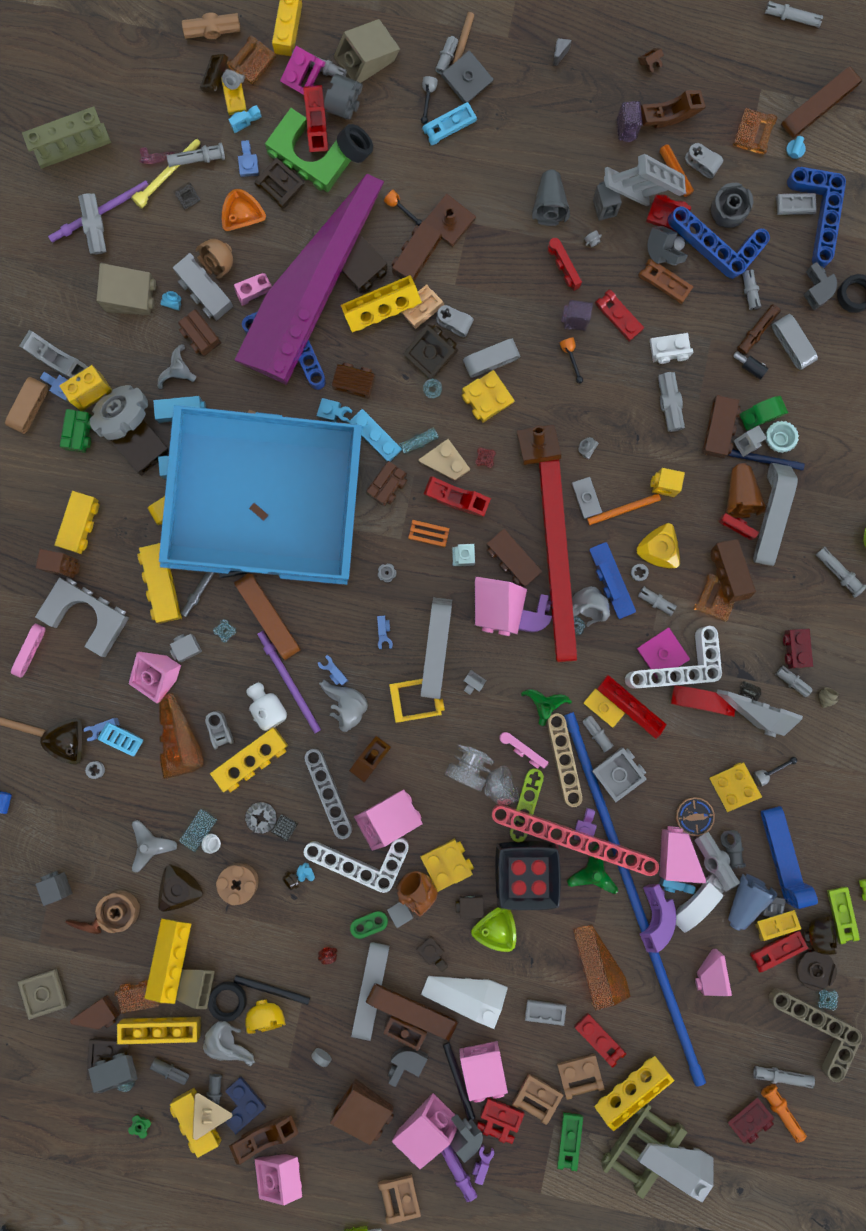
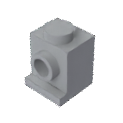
(750, 441)

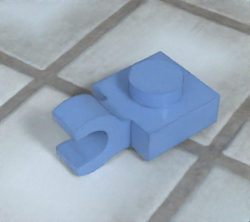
(248, 163)
(55, 389)
(383, 627)
(337, 676)
(99, 727)

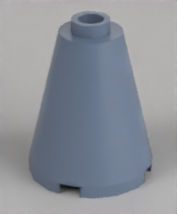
(749, 901)

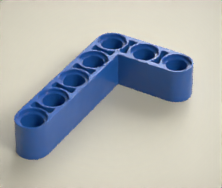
(828, 193)
(716, 244)
(308, 353)
(793, 889)

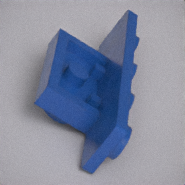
(610, 576)

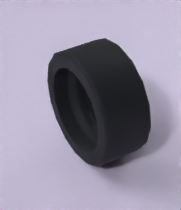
(348, 147)
(842, 297)
(221, 1016)

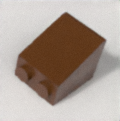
(362, 1113)

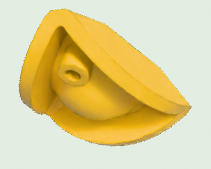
(660, 547)

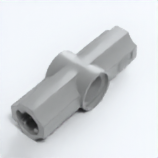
(92, 223)
(671, 401)
(717, 861)

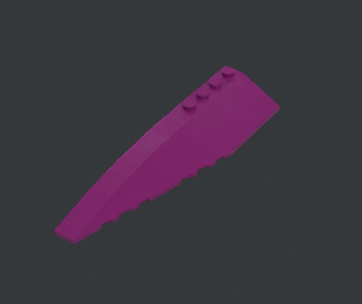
(303, 289)

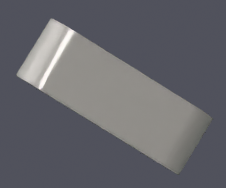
(794, 341)
(491, 358)

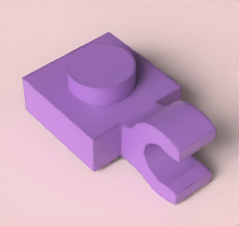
(586, 826)
(480, 1169)

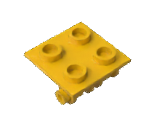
(735, 787)

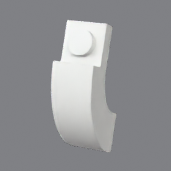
(700, 904)

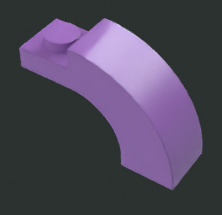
(662, 922)

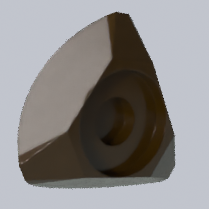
(64, 741)
(177, 889)

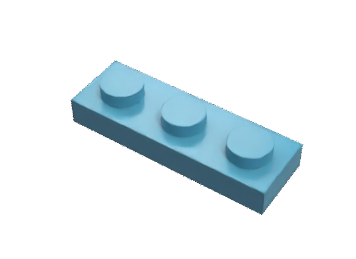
(376, 436)

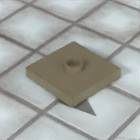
(42, 994)

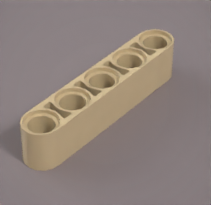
(562, 770)

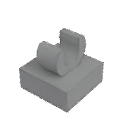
(473, 681)
(775, 907)

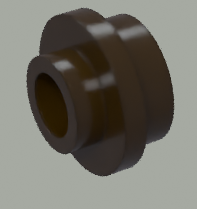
(291, 880)

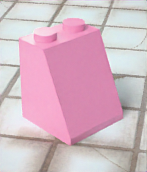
(498, 605)
(388, 820)
(679, 858)
(483, 1071)
(426, 1132)

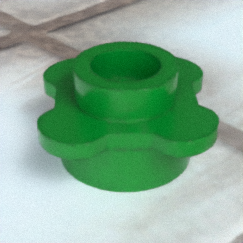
(143, 1122)

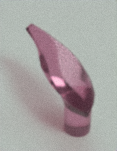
(153, 158)

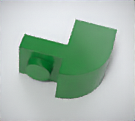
(763, 412)

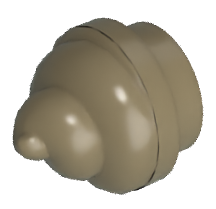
(828, 697)

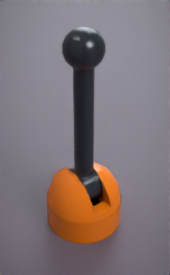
(393, 199)
(568, 346)

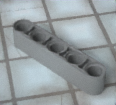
(328, 803)
(373, 974)

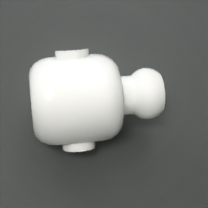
(266, 708)

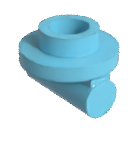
(796, 148)
(171, 300)
(305, 872)

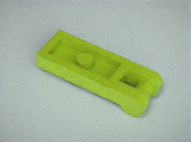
(843, 914)

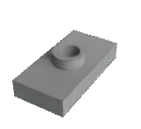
(796, 204)
(586, 498)
(545, 1012)

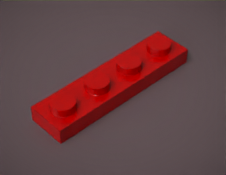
(631, 706)

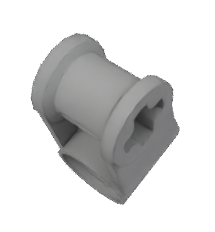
(706, 161)
(457, 321)
(219, 730)

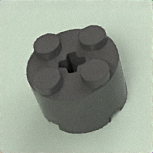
(342, 97)
(731, 205)

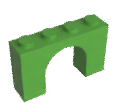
(281, 146)

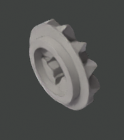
(257, 809)

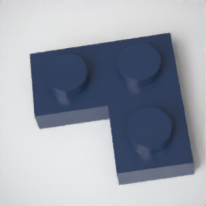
(247, 1103)

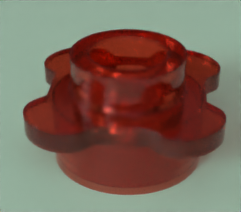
(485, 452)
(327, 955)

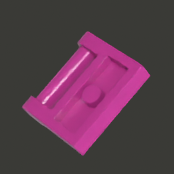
(298, 67)

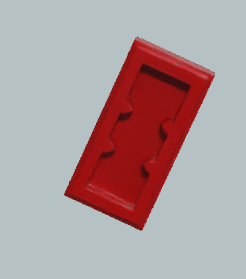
(739, 526)

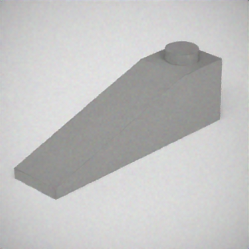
(762, 715)
(682, 1167)

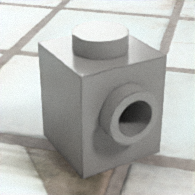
(184, 647)

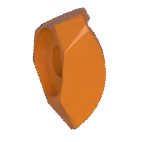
(241, 210)

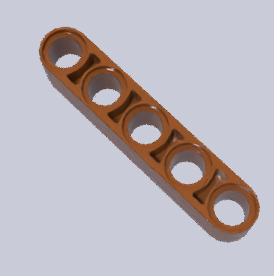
(267, 616)

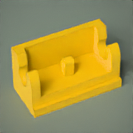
(778, 925)

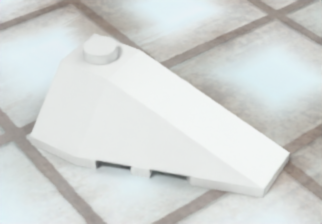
(469, 997)

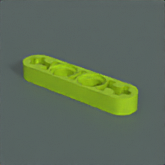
(529, 805)

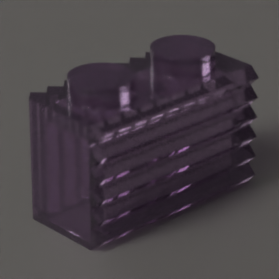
(629, 121)
(577, 315)

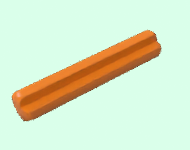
(673, 163)

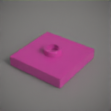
(663, 652)

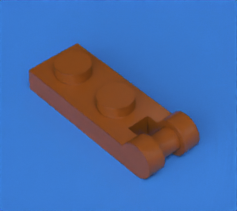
(666, 281)

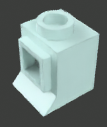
(463, 555)

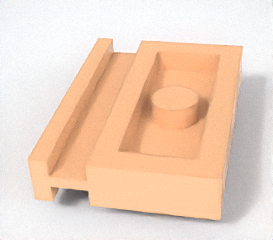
(423, 311)

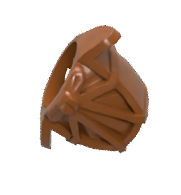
(417, 892)

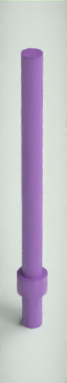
(67, 229)
(269, 649)

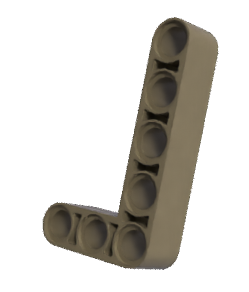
(822, 1023)

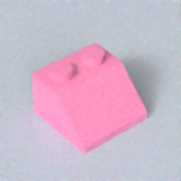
(278, 1178)

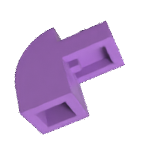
(536, 621)

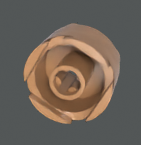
(248, 886)
(106, 911)

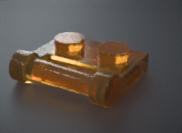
(256, 63)
(748, 130)
(720, 607)

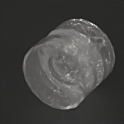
(469, 767)

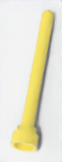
(142, 197)

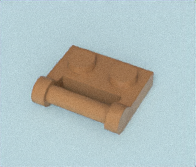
(577, 1070)
(540, 1093)
(405, 1196)

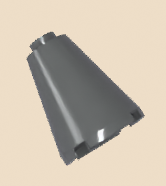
(551, 200)

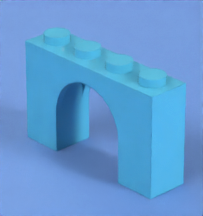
(164, 413)

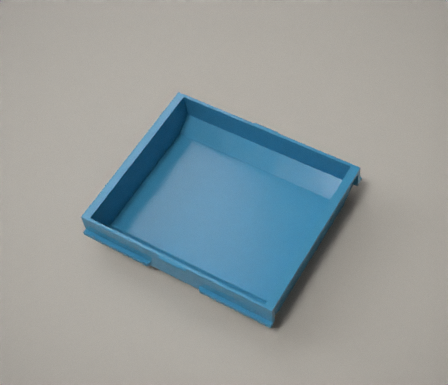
(286, 466)

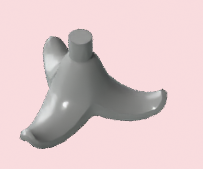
(177, 369)
(148, 845)

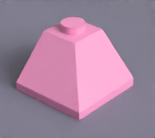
(153, 675)
(713, 976)

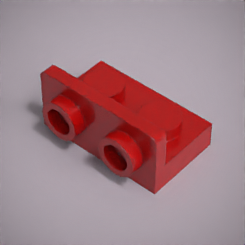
(661, 208)

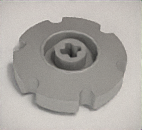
(118, 412)

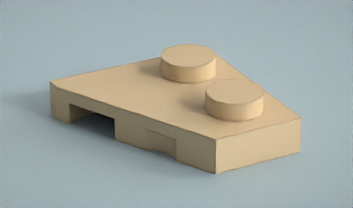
(446, 461)

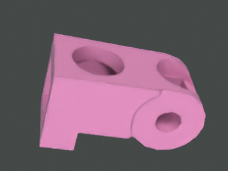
(252, 288)

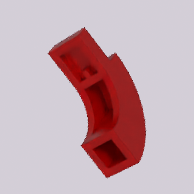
(316, 118)
(457, 498)
(701, 700)

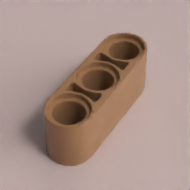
(26, 405)

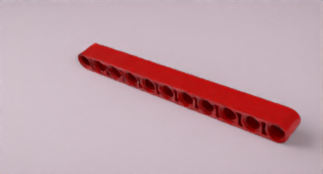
(557, 561)

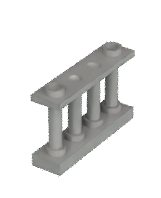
(651, 179)

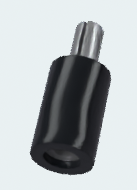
(752, 365)

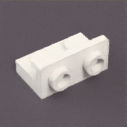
(670, 347)

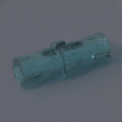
(419, 440)

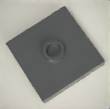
(467, 77)

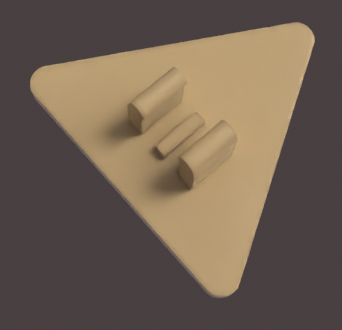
(207, 1116)

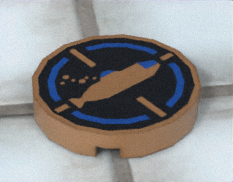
(695, 816)

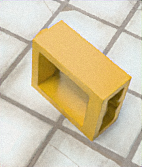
(87, 390)
(439, 705)

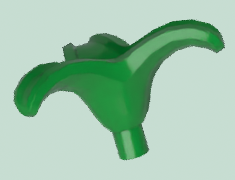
(544, 704)
(593, 874)

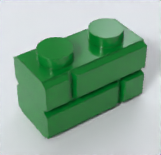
(76, 431)

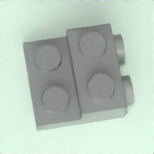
(620, 774)

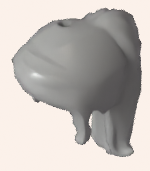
(591, 604)
(350, 704)
(220, 1044)

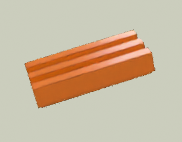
(430, 526)

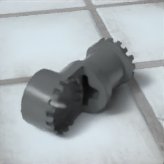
(734, 850)

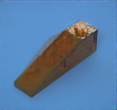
(180, 747)
(603, 976)

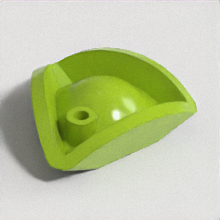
(496, 930)

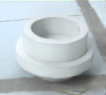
(210, 843)

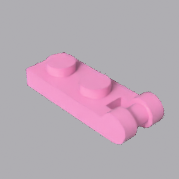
(521, 749)

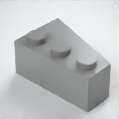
(202, 287)

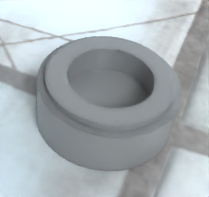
(321, 1057)

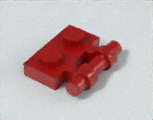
(502, 1115)

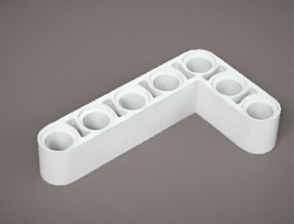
(682, 673)
(359, 866)

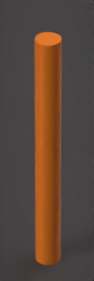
(623, 509)

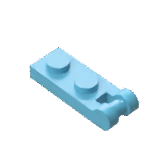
(449, 123)

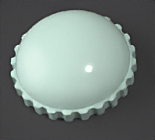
(782, 436)

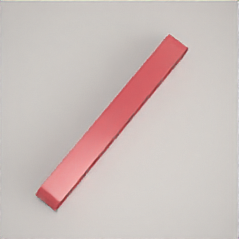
(581, 846)

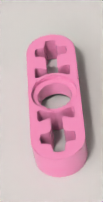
(28, 650)

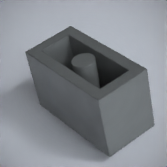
(606, 202)
(53, 887)
(113, 1073)

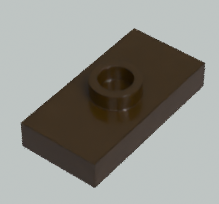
(214, 73)

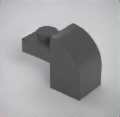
(661, 246)
(824, 286)
(406, 1059)
(467, 1138)

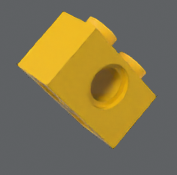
(667, 482)

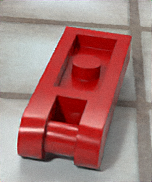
(564, 263)
(619, 315)
(779, 950)
(599, 1039)

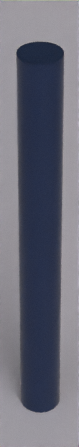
(767, 459)

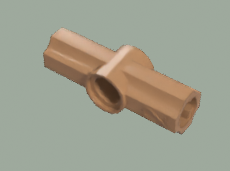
(211, 25)

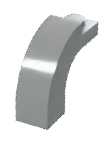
(51, 355)

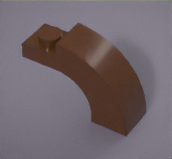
(673, 111)
(262, 1137)

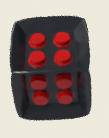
(527, 875)

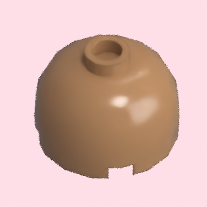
(215, 257)

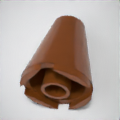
(744, 493)

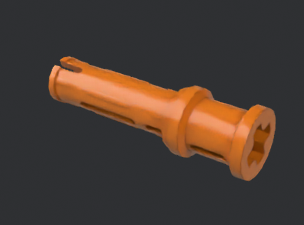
(779, 1106)

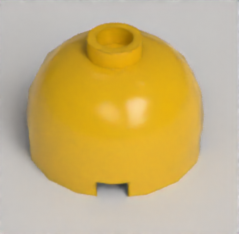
(264, 1017)

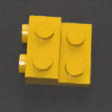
(487, 396)
(447, 864)

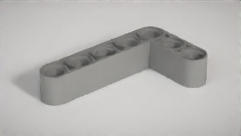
(783, 484)
(436, 648)

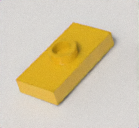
(234, 99)
(603, 708)

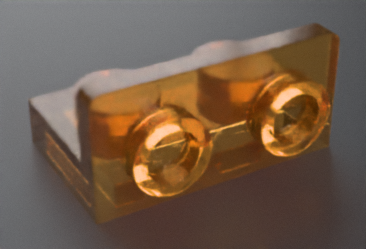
(133, 997)

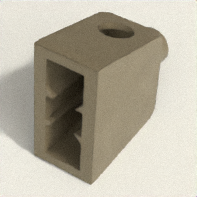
(195, 988)

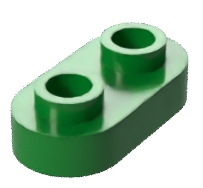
(369, 924)

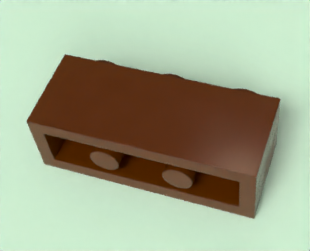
(416, 251)
(721, 427)
(513, 559)
(57, 563)
(732, 571)

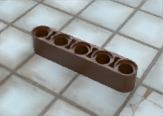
(821, 102)
(411, 1011)

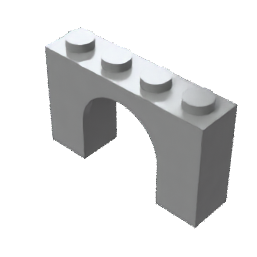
(109, 620)

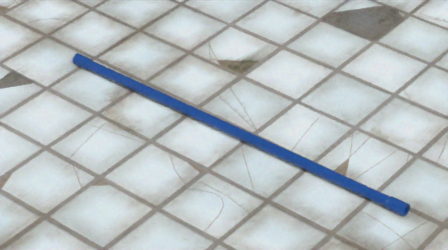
(694, 1067)

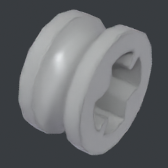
(642, 567)
(89, 773)

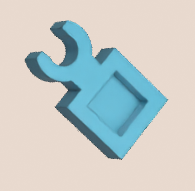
(242, 119)
(331, 410)
(671, 886)

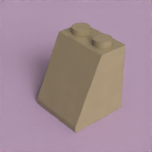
(366, 50)
(125, 290)

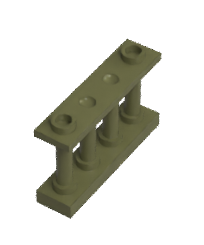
(66, 137)
(641, 1183)

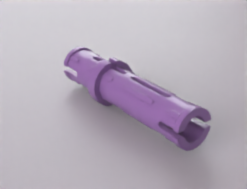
(462, 1179)

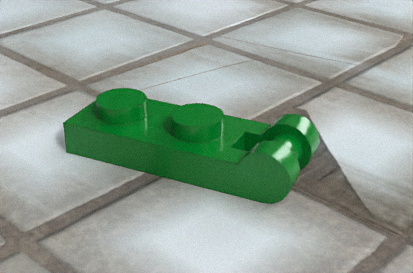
(570, 1141)

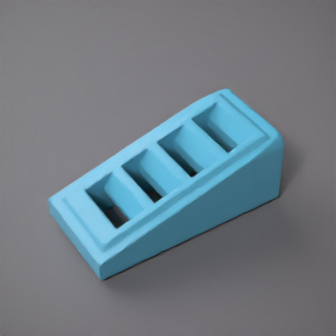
(131, 743)

